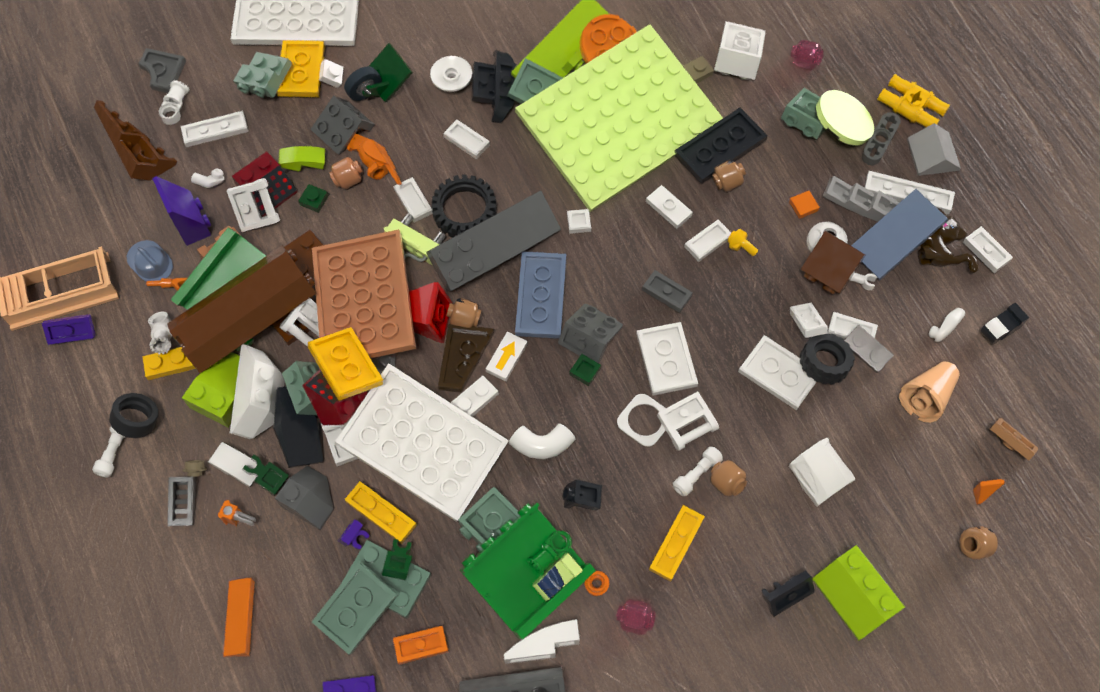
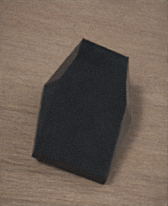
(296, 433)

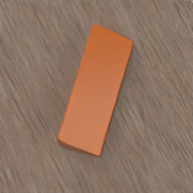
(239, 618)

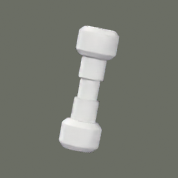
(104, 466)
(684, 484)

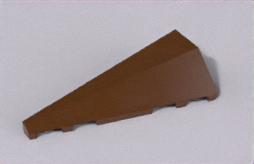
(133, 146)

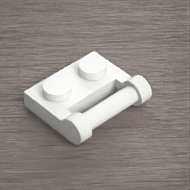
(246, 207)
(307, 315)
(683, 414)

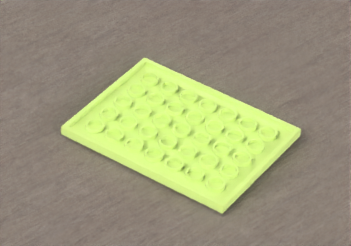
(618, 117)

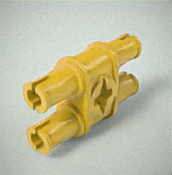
(913, 94)

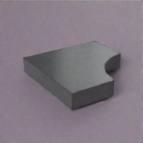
(162, 68)

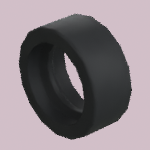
(133, 429)

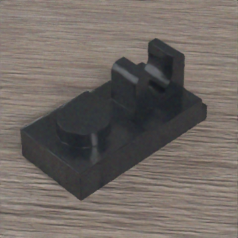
(790, 593)

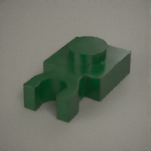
(268, 476)
(397, 561)

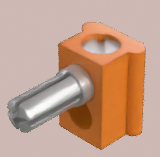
(232, 514)

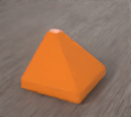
(986, 489)

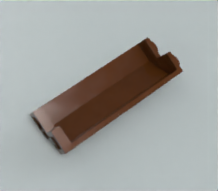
(241, 308)

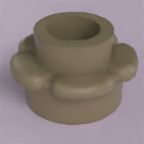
(194, 468)

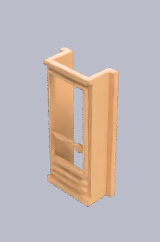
(20, 313)

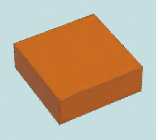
(804, 204)

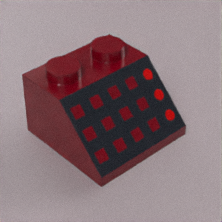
(279, 185)
(326, 403)

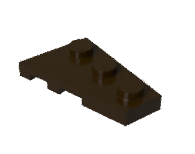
(461, 355)

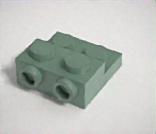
(262, 75)
(802, 114)
(487, 517)

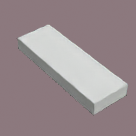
(214, 129)

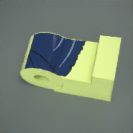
(557, 576)

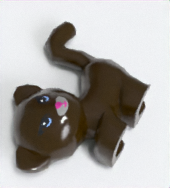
(936, 253)

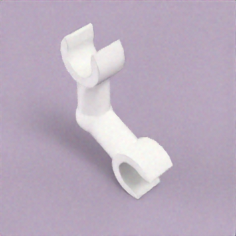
(863, 280)

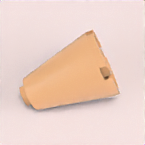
(930, 392)

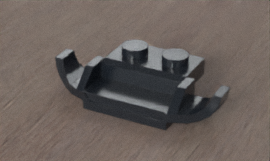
(493, 84)

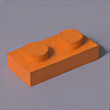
(420, 645)

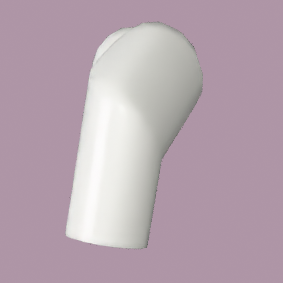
(210, 181)

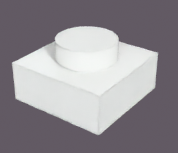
(331, 73)

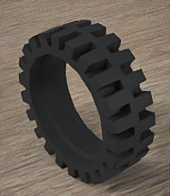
(456, 186)

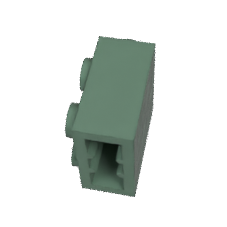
(294, 378)

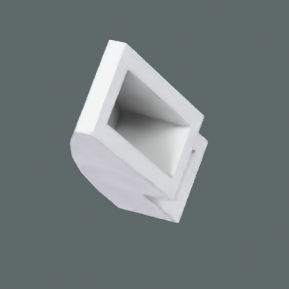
(543, 643)

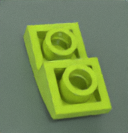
(308, 156)

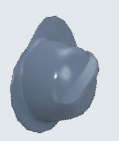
(149, 261)

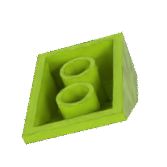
(214, 390)

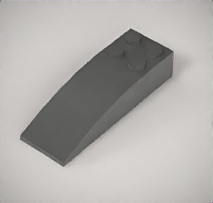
(493, 241)

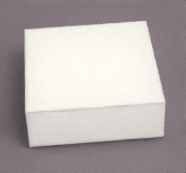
(579, 221)

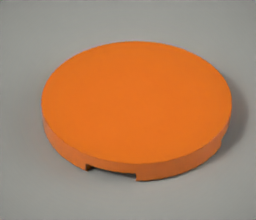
(603, 34)

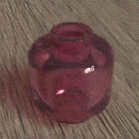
(807, 54)
(636, 617)

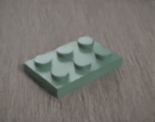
(531, 81)
(409, 590)
(355, 608)

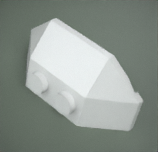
(254, 393)

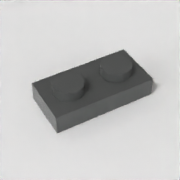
(667, 291)

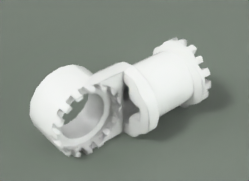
(173, 102)
(160, 333)

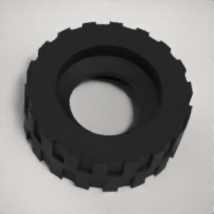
(820, 371)

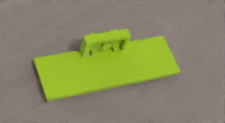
(561, 48)

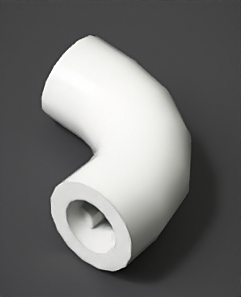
(542, 446)

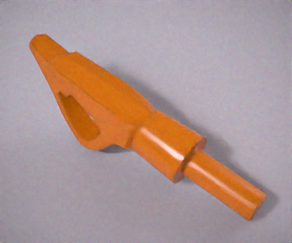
(167, 283)

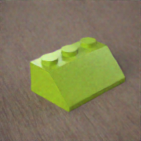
(858, 593)

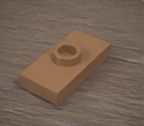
(1013, 439)

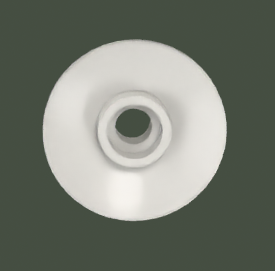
(451, 67)

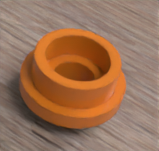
(602, 577)

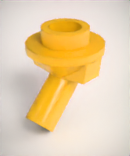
(738, 239)

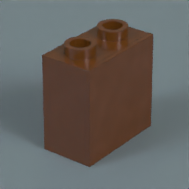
(832, 263)

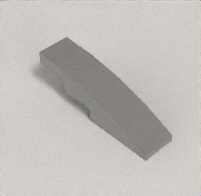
(859, 199)

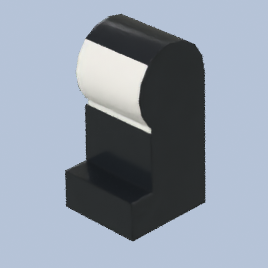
(1004, 324)

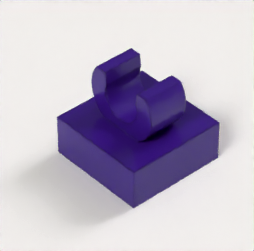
(350, 534)

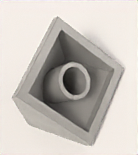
(933, 151)

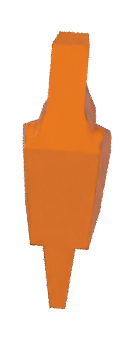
(374, 157)

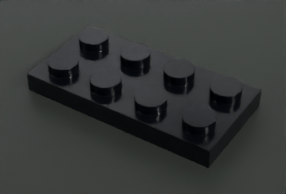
(723, 141)

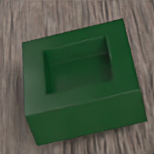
(313, 198)
(585, 370)

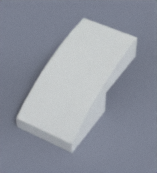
(231, 463)

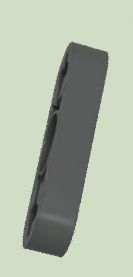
(881, 146)

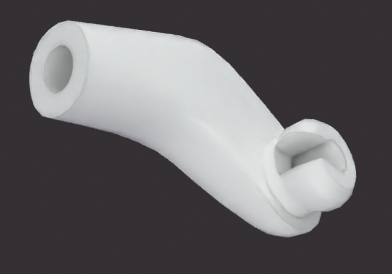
(948, 325)

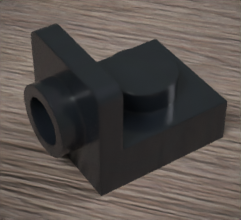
(582, 495)

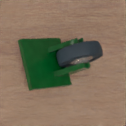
(380, 78)

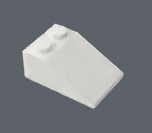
(740, 51)

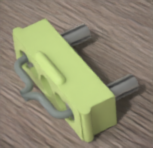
(414, 241)

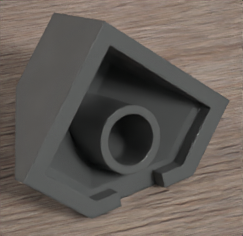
(307, 497)

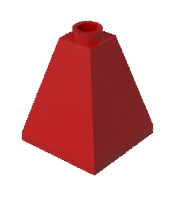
(429, 311)

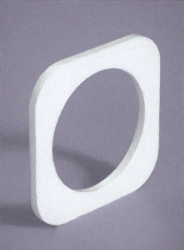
(622, 421)

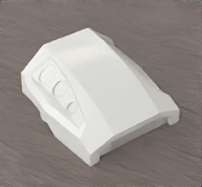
(821, 472)

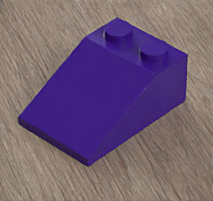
(183, 211)

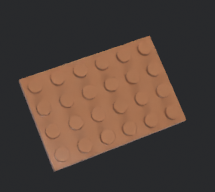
(365, 288)

